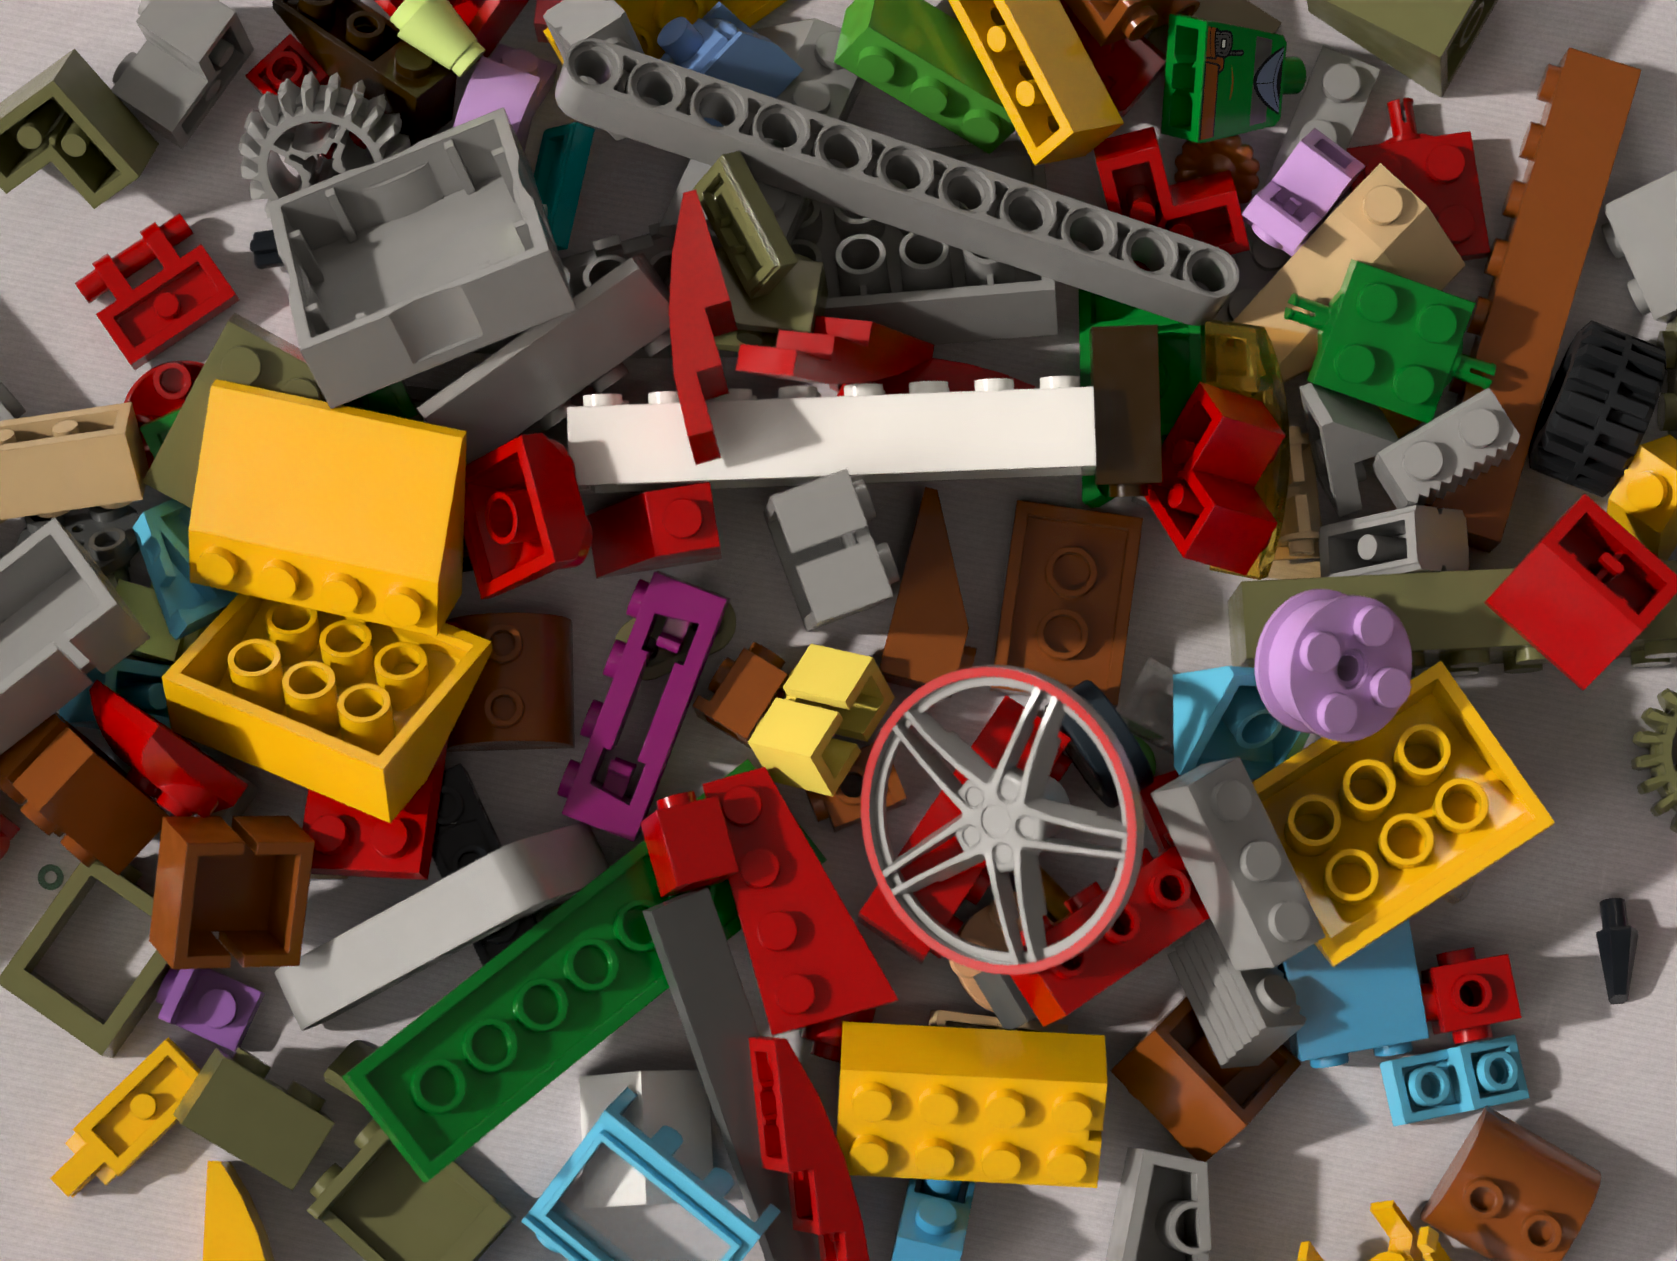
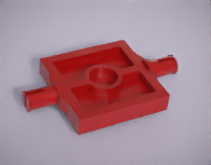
(1438, 172)

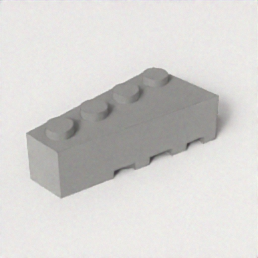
(1161, 1209)

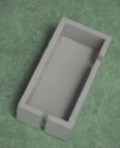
(829, 549)
(55, 628)

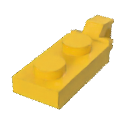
(128, 1119)

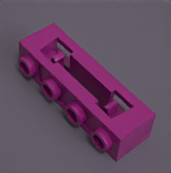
(605, 803)

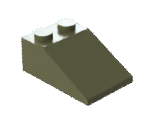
(241, 356)

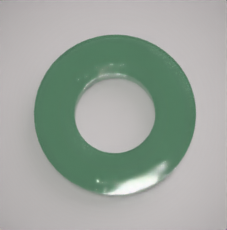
(41, 877)

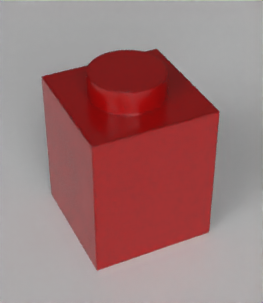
(688, 843)

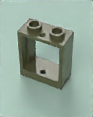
(56, 1005)

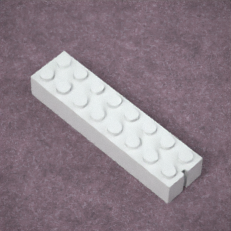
(811, 436)

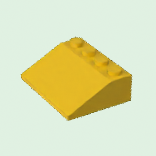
(329, 508)
(325, 698)
(1399, 814)

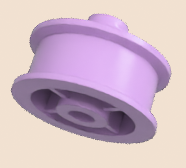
(1333, 664)

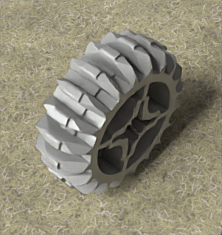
(284, 129)

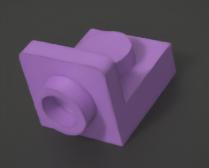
(208, 1005)

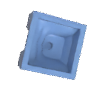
(728, 51)

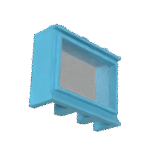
(638, 1203)

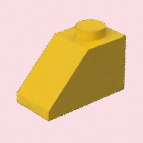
(1647, 497)

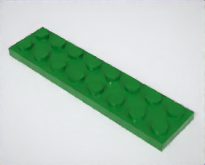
(524, 1016)

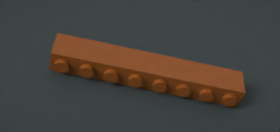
(1541, 263)

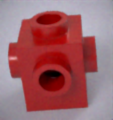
(1489, 989)

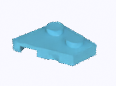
(165, 549)

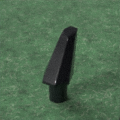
(1617, 949)

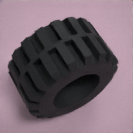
(1597, 408)

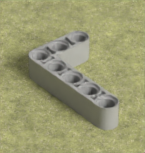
(441, 921)

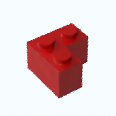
(1139, 189)
(1211, 476)

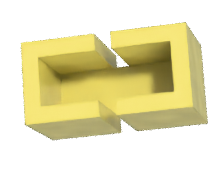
(824, 697)

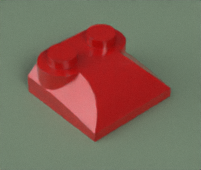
(523, 514)
(163, 761)

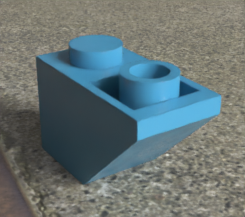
(933, 1220)

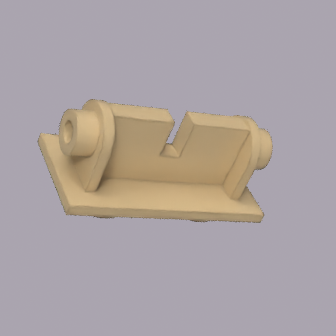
(1302, 510)

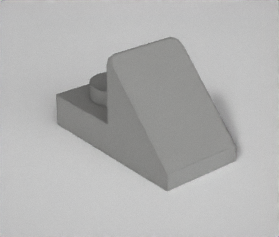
(1340, 437)

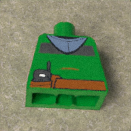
(1224, 79)

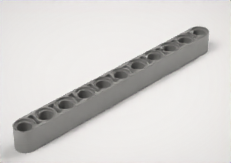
(866, 188)

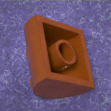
(524, 688)
(1512, 1194)

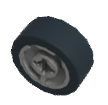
(1088, 757)

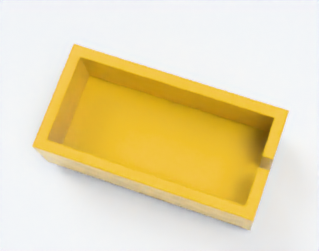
(971, 1104)

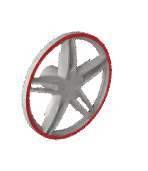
(1003, 819)

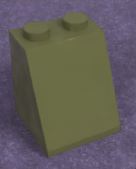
(1413, 36)

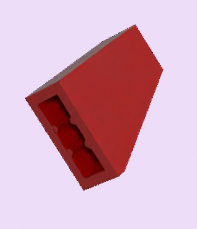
(655, 531)

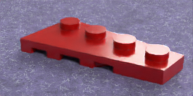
(793, 921)

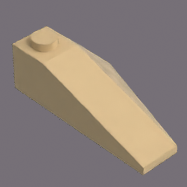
(1374, 225)

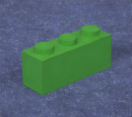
(926, 64)

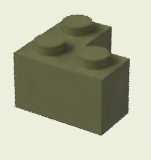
(78, 126)

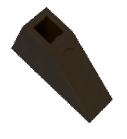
(365, 47)

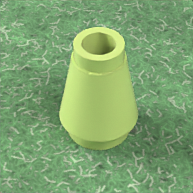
(438, 33)

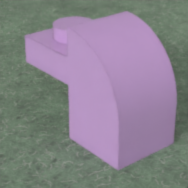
(510, 81)
(1302, 193)

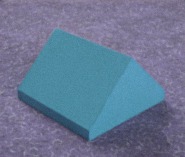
(1224, 718)

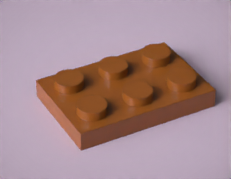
(1068, 595)

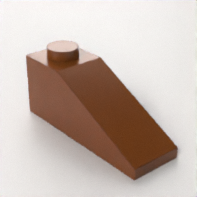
(929, 612)

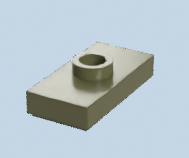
(745, 225)

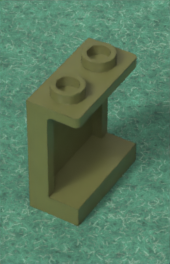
(394, 1216)

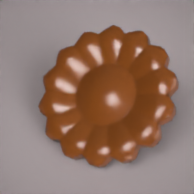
(1219, 156)

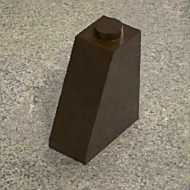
(1126, 408)

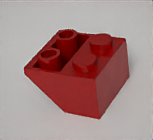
(1584, 592)

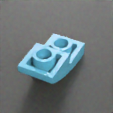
(1454, 1080)

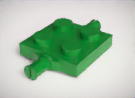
(1390, 341)

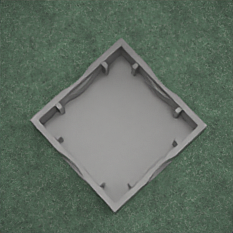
(418, 258)

